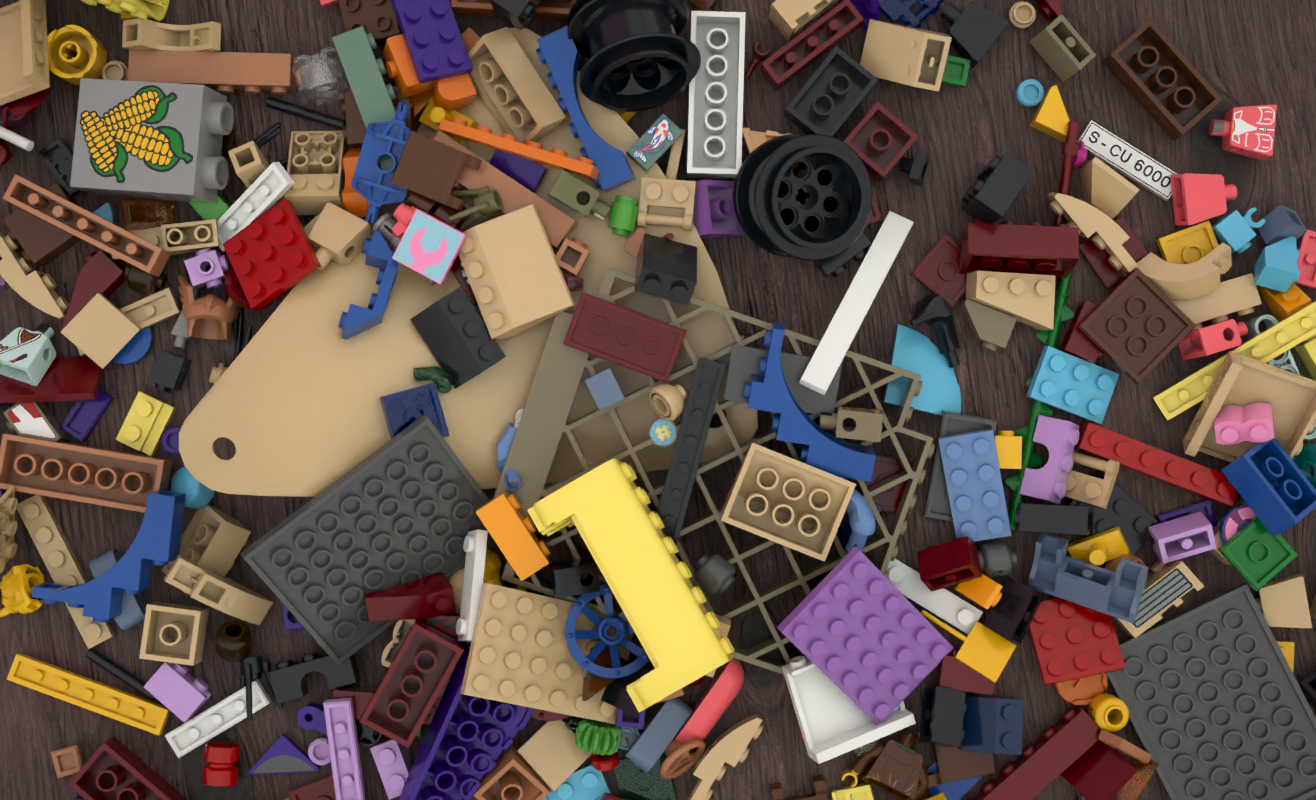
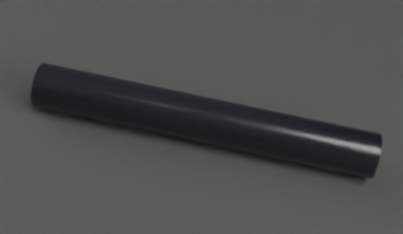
(305, 113)
(118, 672)

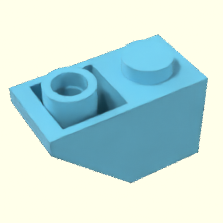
(1278, 265)

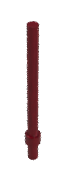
(1069, 150)

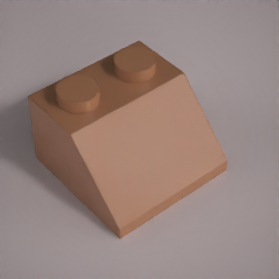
(511, 780)

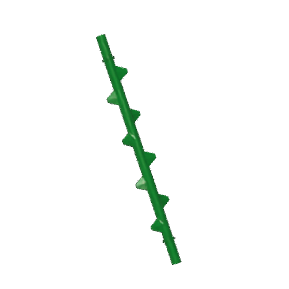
(1029, 458)

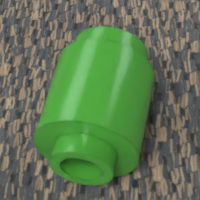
(623, 215)

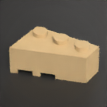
(795, 15)

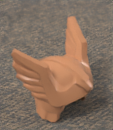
(208, 315)

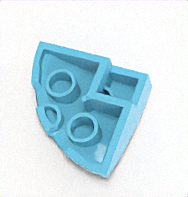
(919, 355)

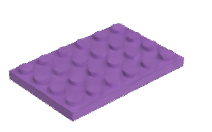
(865, 636)

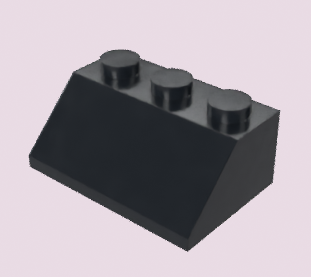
(457, 337)

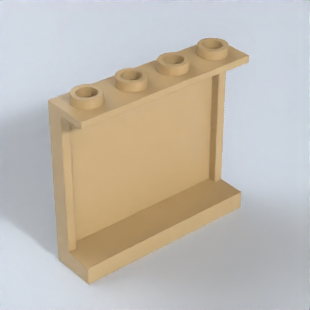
(23, 50)
(1247, 382)

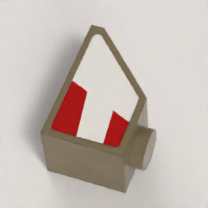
(34, 421)

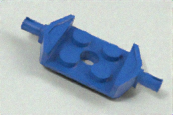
(369, 178)

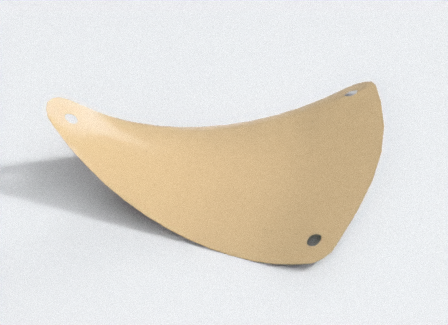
(310, 403)

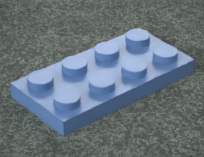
(974, 485)

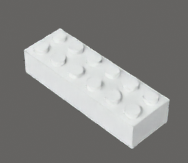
(716, 95)

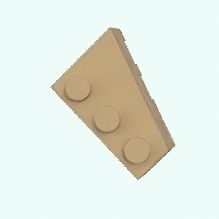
(1017, 294)

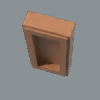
(1124, 746)

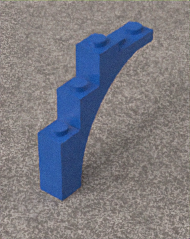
(795, 426)
(155, 544)

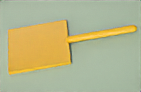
(981, 649)

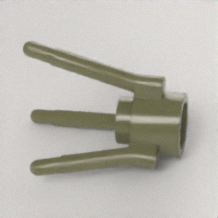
(488, 202)

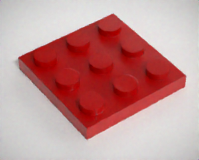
(271, 255)
(1073, 642)

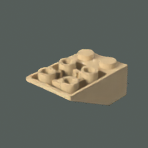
(905, 54)
(316, 170)
(8, 526)

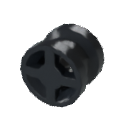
(365, 735)

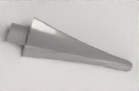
(180, 327)

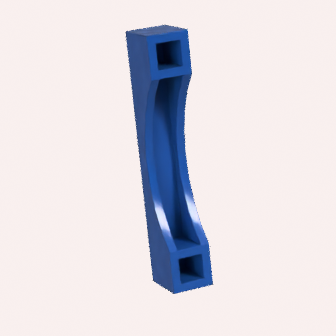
(563, 62)

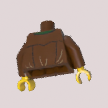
(893, 768)

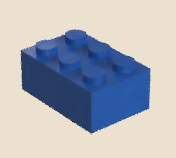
(1272, 486)

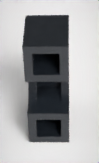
(290, 679)

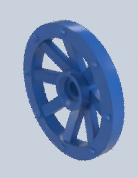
(610, 622)

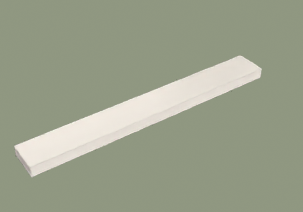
(856, 303)

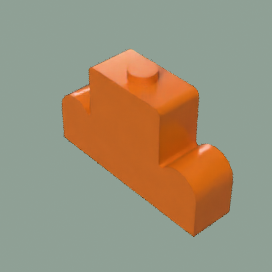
(448, 92)

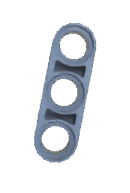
(133, 605)
(658, 733)

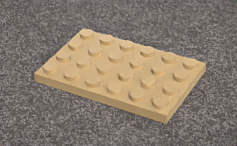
(523, 655)

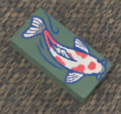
(654, 142)

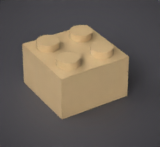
(174, 633)

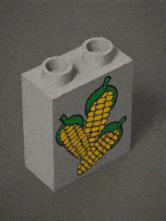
(150, 140)

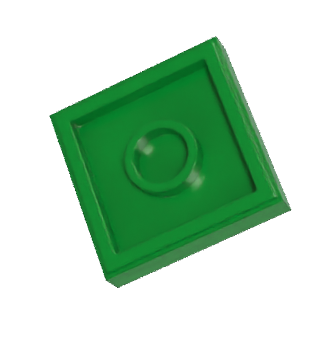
(1257, 553)

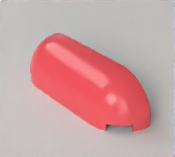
(713, 703)

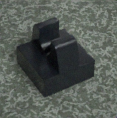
(915, 167)

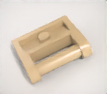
(667, 194)
(1090, 488)

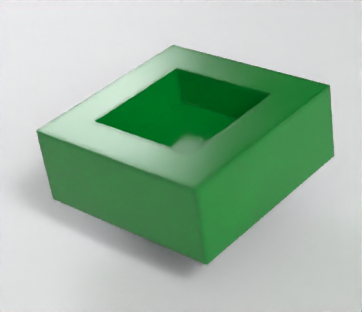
(956, 71)

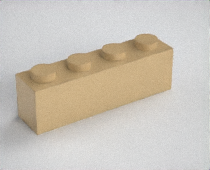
(1232, 296)

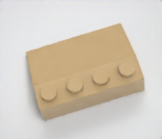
(514, 273)
(787, 501)

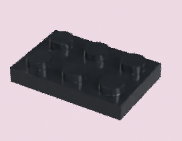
(1121, 512)

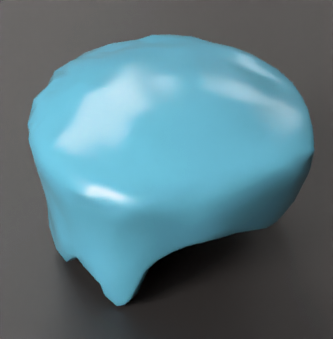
(197, 494)

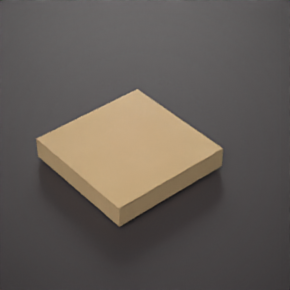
(100, 330)
(552, 753)

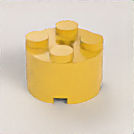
(75, 40)

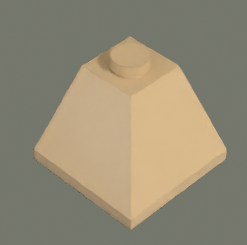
(1105, 187)

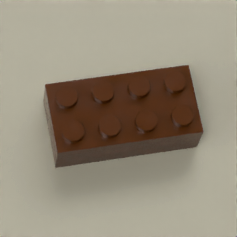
(1162, 80)

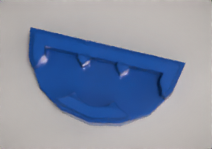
(136, 348)

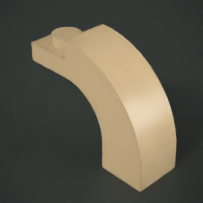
(152, 35)
(249, 163)
(1190, 279)

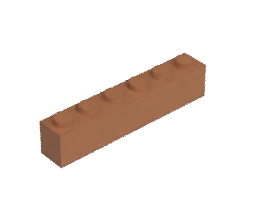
(215, 70)
(513, 195)
(87, 225)

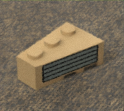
(1163, 588)

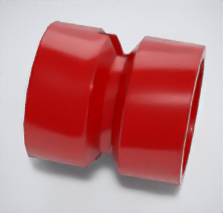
(221, 765)

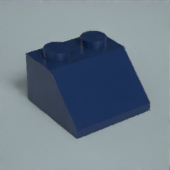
(993, 725)

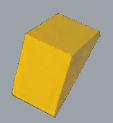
(1051, 115)

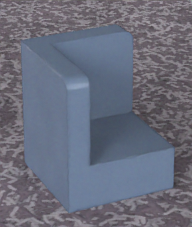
(1281, 224)
(604, 388)

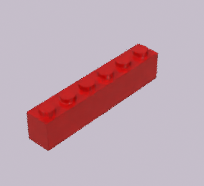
(1156, 464)

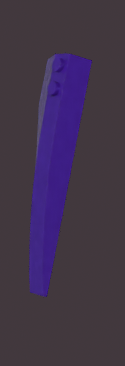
(462, 742)

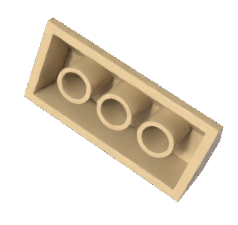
(513, 87)

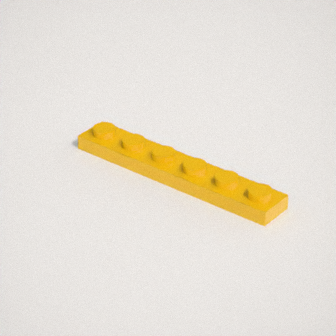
(88, 694)

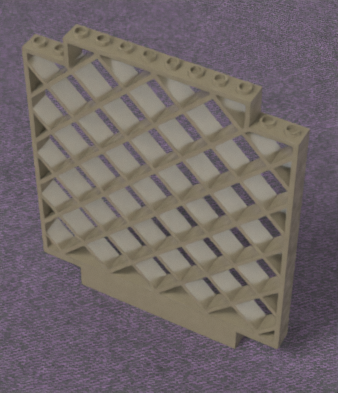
(546, 420)

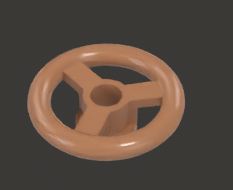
(679, 758)

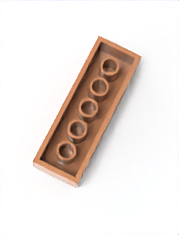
(81, 472)

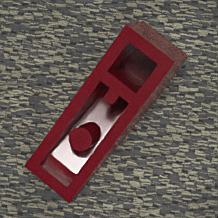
(97, 275)
(412, 600)

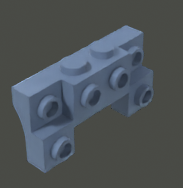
(1085, 583)

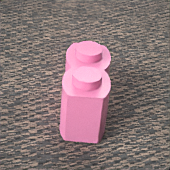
(1244, 423)

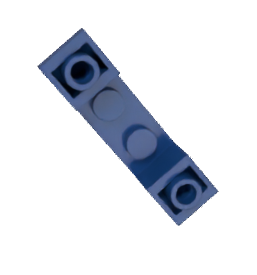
(360, 318)

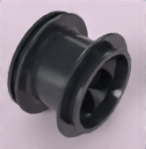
(633, 51)
(844, 184)

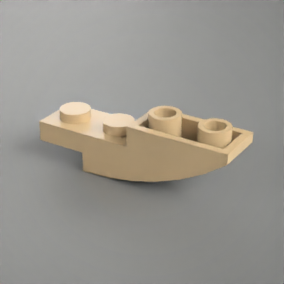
(1090, 221)
(181, 237)
(32, 286)
(218, 591)
(727, 748)

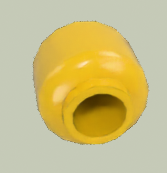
(1109, 712)

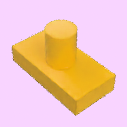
(432, 117)
(1099, 547)

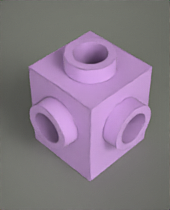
(198, 268)

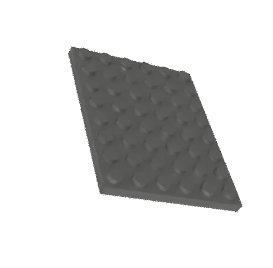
(371, 530)
(1219, 705)

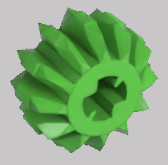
(597, 737)

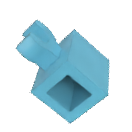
(1236, 230)

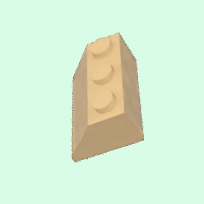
(212, 540)

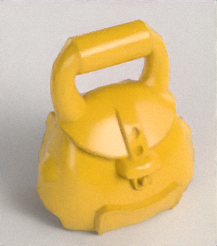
(17, 590)

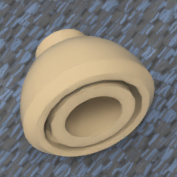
(668, 400)

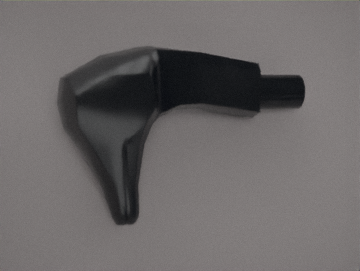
(937, 313)

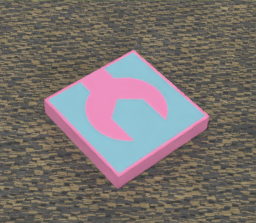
(429, 246)

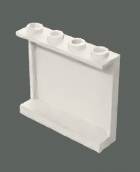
(829, 718)

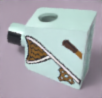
(27, 354)

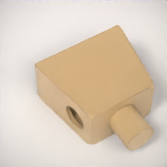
(338, 236)
(1285, 603)

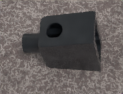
(973, 30)
(566, 577)

